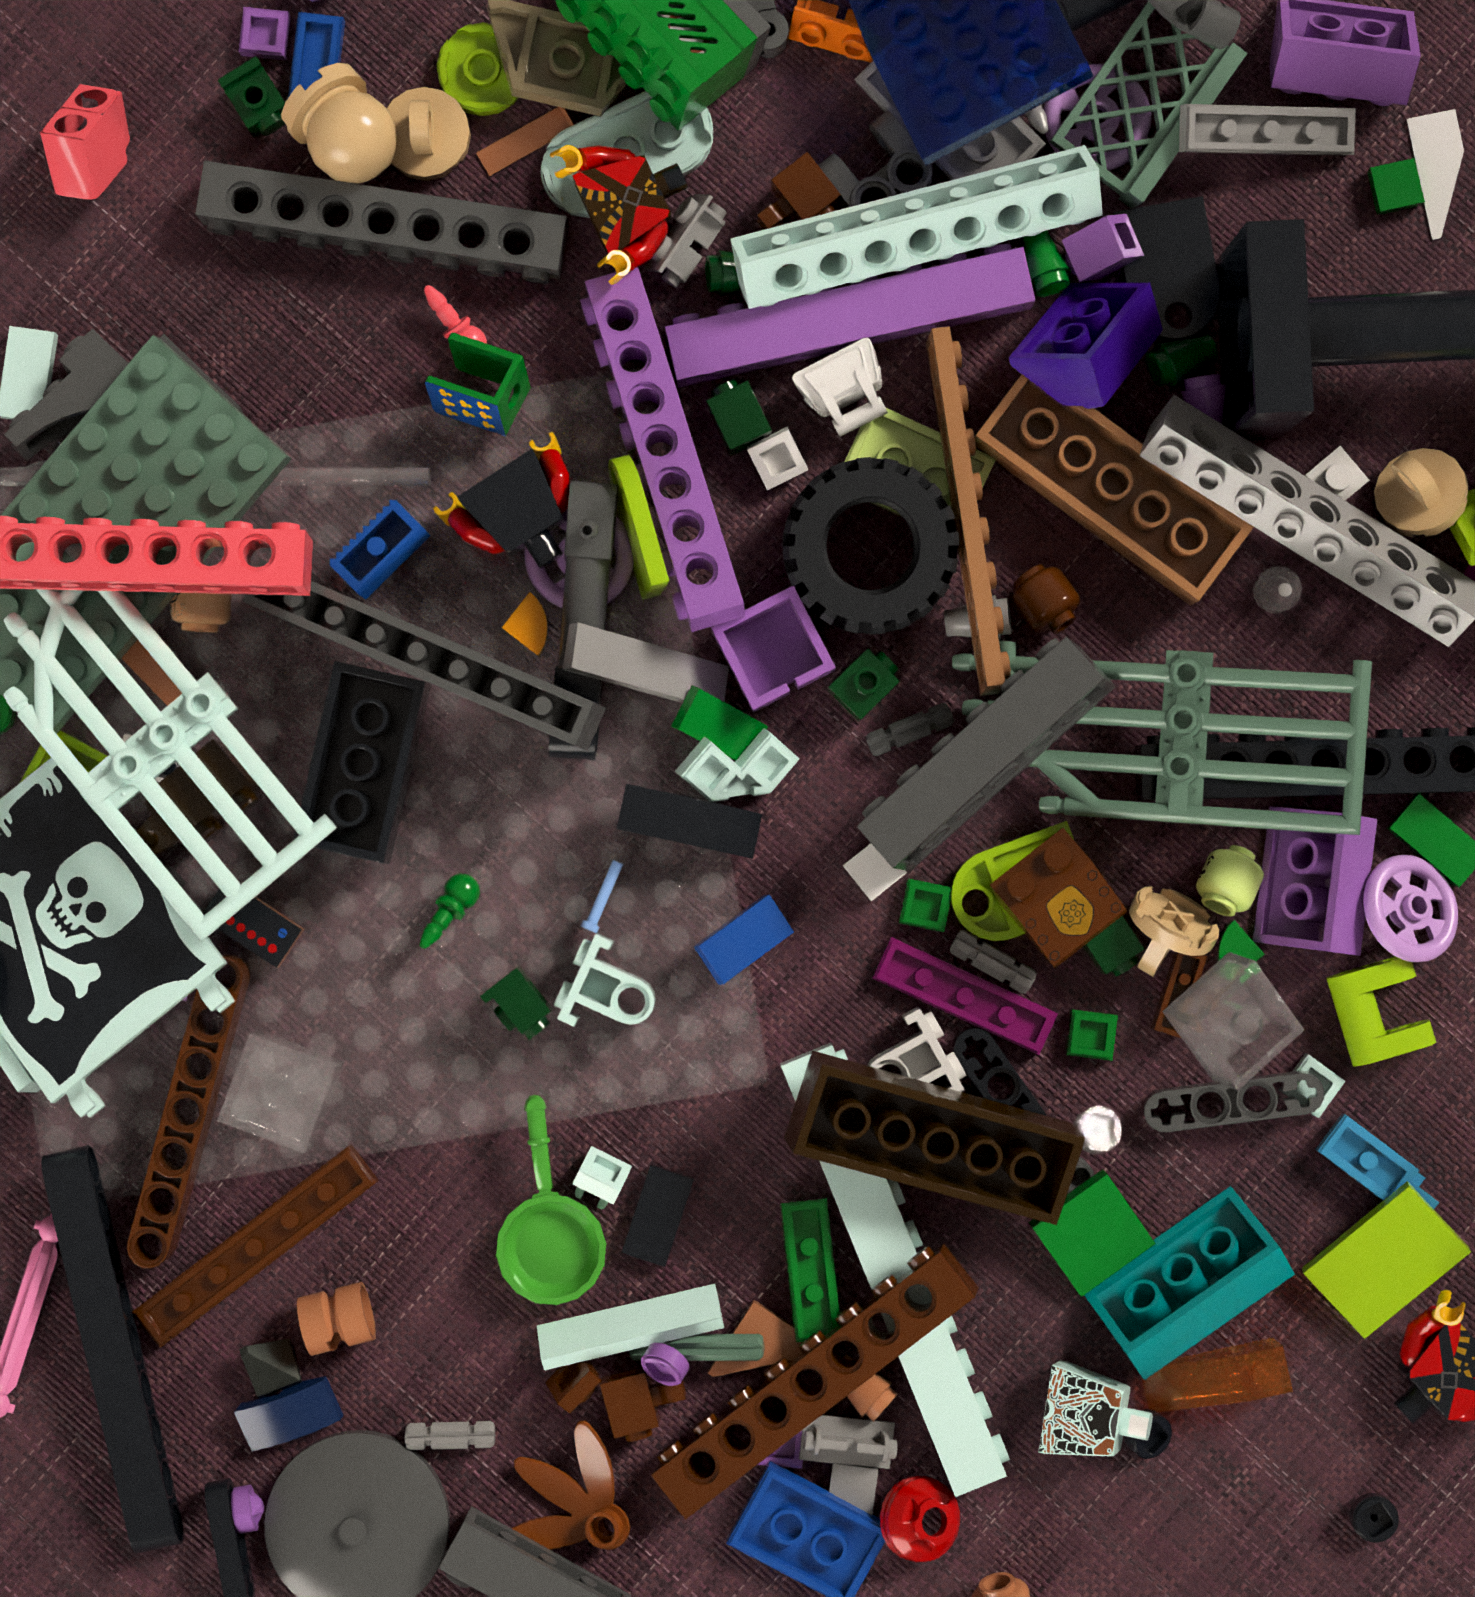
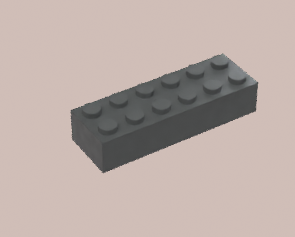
(985, 754)

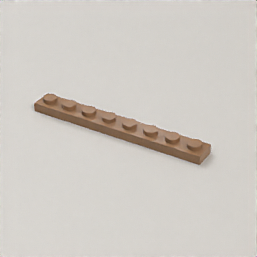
(964, 492)

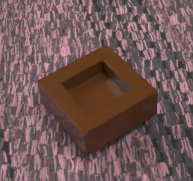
(573, 1384)

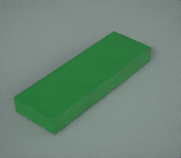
(810, 1267)

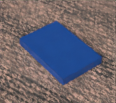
(807, 1533)

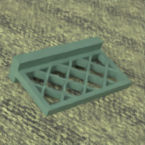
(1164, 144)

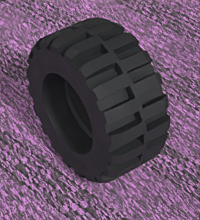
(933, 545)

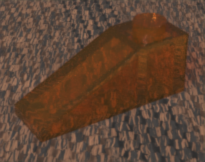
(1220, 1377)

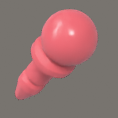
(450, 317)

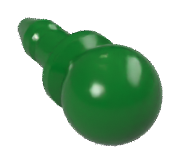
(460, 893)

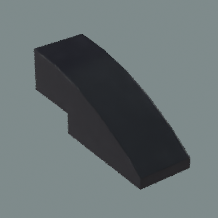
(689, 821)

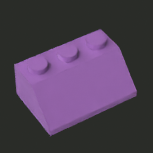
(1344, 51)
(1314, 888)

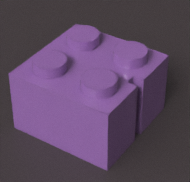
(773, 649)

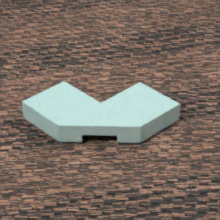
(753, 773)

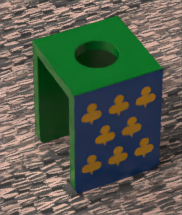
(475, 407)

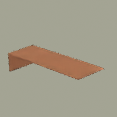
(524, 140)
(151, 673)

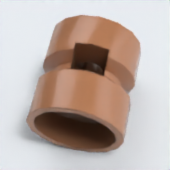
(336, 1318)

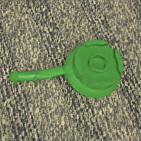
(551, 1243)

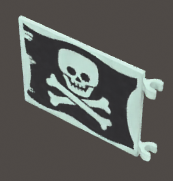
(84, 941)

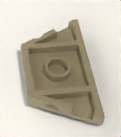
(552, 59)

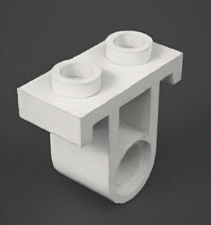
(921, 1053)

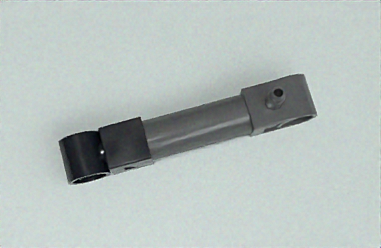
(586, 585)

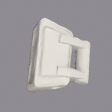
(841, 382)

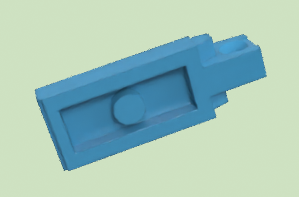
(1369, 1160)

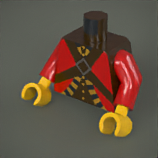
(622, 201)

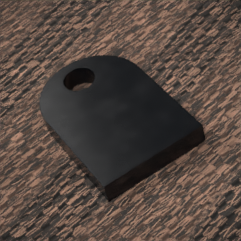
(1176, 262)

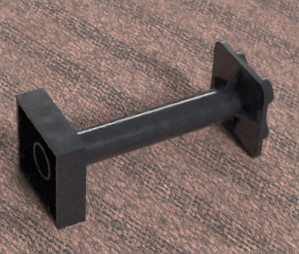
(1278, 333)

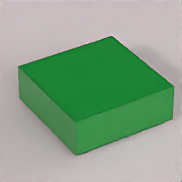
(1395, 186)
(925, 905)
(1091, 1034)

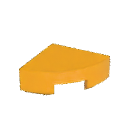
(529, 624)

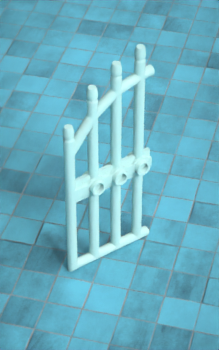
(152, 750)

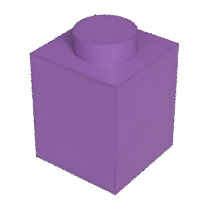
(1102, 248)

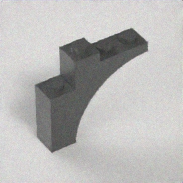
(90, 370)

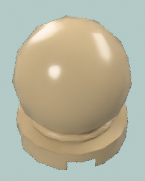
(342, 125)

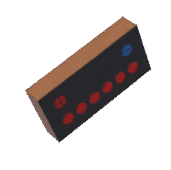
(260, 929)

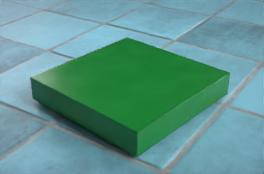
(1094, 1233)

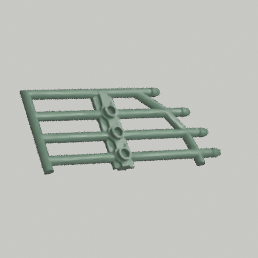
(1184, 738)

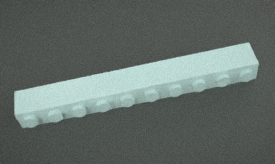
(932, 1364)

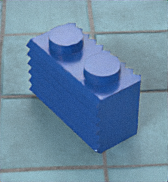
(379, 549)

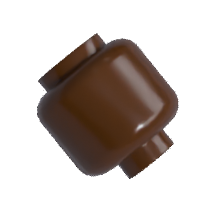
(1045, 599)

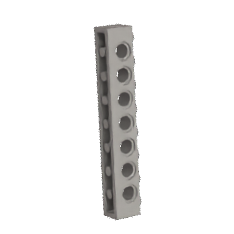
(1310, 520)

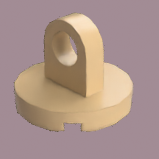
(430, 133)
(1421, 492)
(1172, 924)

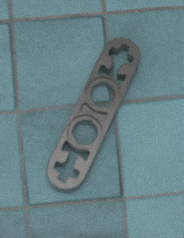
(1234, 1108)

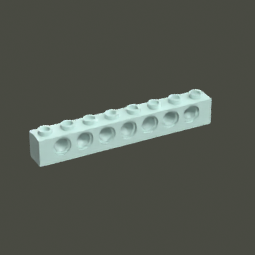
(992, 206)

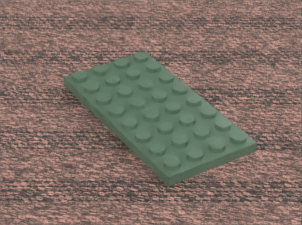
(150, 450)

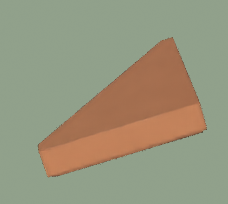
(777, 1337)

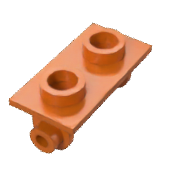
(816, 26)

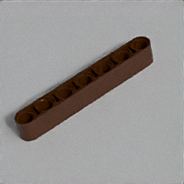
(187, 1134)

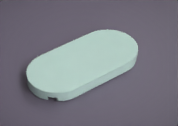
(630, 127)

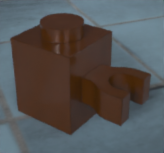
(801, 192)
(634, 1402)

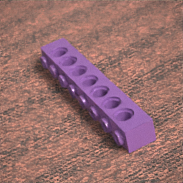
(720, 597)

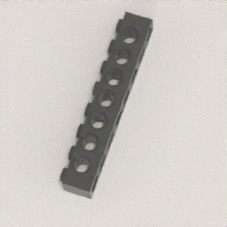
(227, 184)
(438, 661)

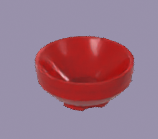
(903, 1516)

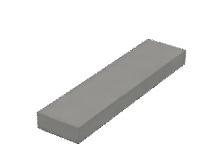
(1266, 130)
(640, 664)

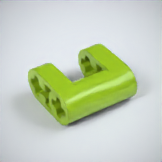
(1361, 1018)

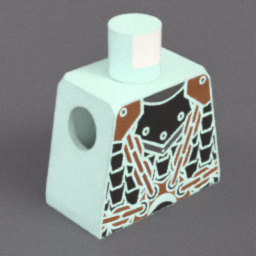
(1088, 1413)

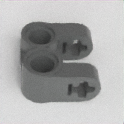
(884, 183)

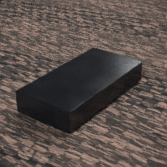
(657, 1215)

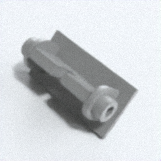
(693, 223)
(849, 1442)

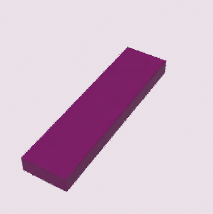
(964, 995)

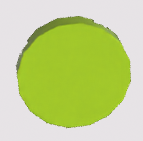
(473, 71)

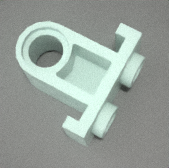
(600, 986)

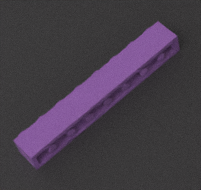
(830, 320)

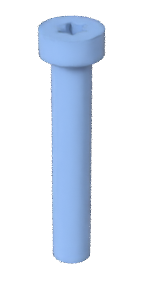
(602, 897)

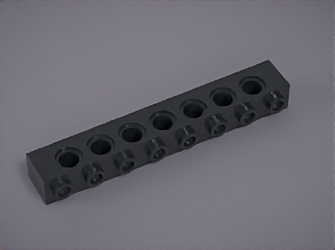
(1388, 778)

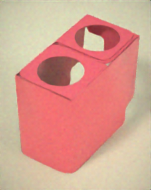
(86, 159)

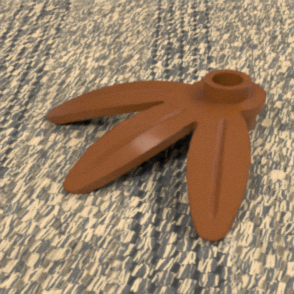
(586, 1507)

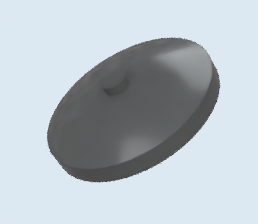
(357, 1518)

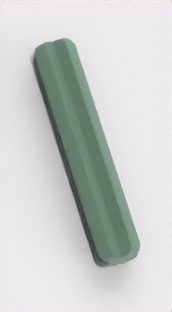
(714, 1347)

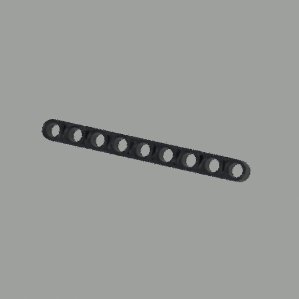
(112, 1349)

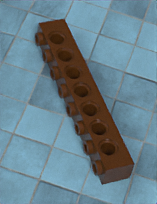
(692, 1486)

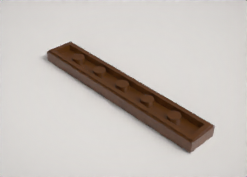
(255, 1246)

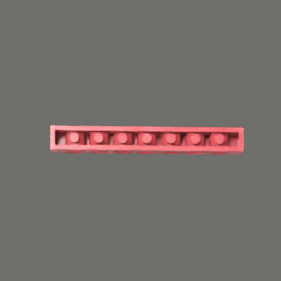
(284, 574)

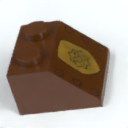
(1058, 898)

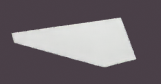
(1438, 158)

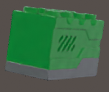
(675, 48)

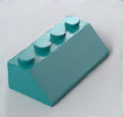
(1190, 1282)

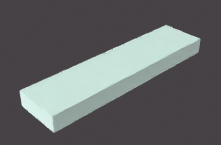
(629, 1326)

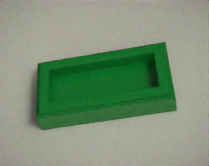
(717, 721)
(1435, 839)

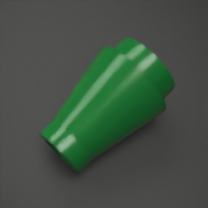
(1045, 264)

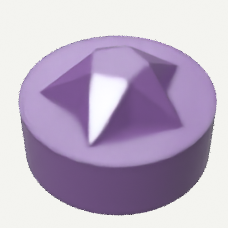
(664, 1364)
(246, 1509)

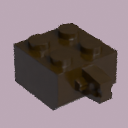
(194, 803)

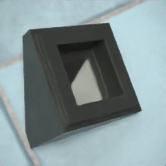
(271, 1366)

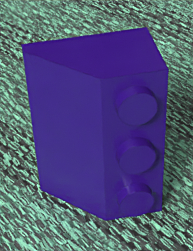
(1089, 341)

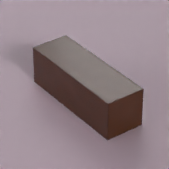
(1181, 975)

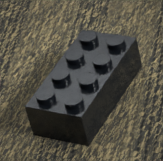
(364, 759)

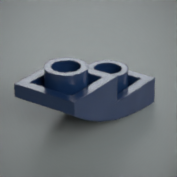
(289, 1414)

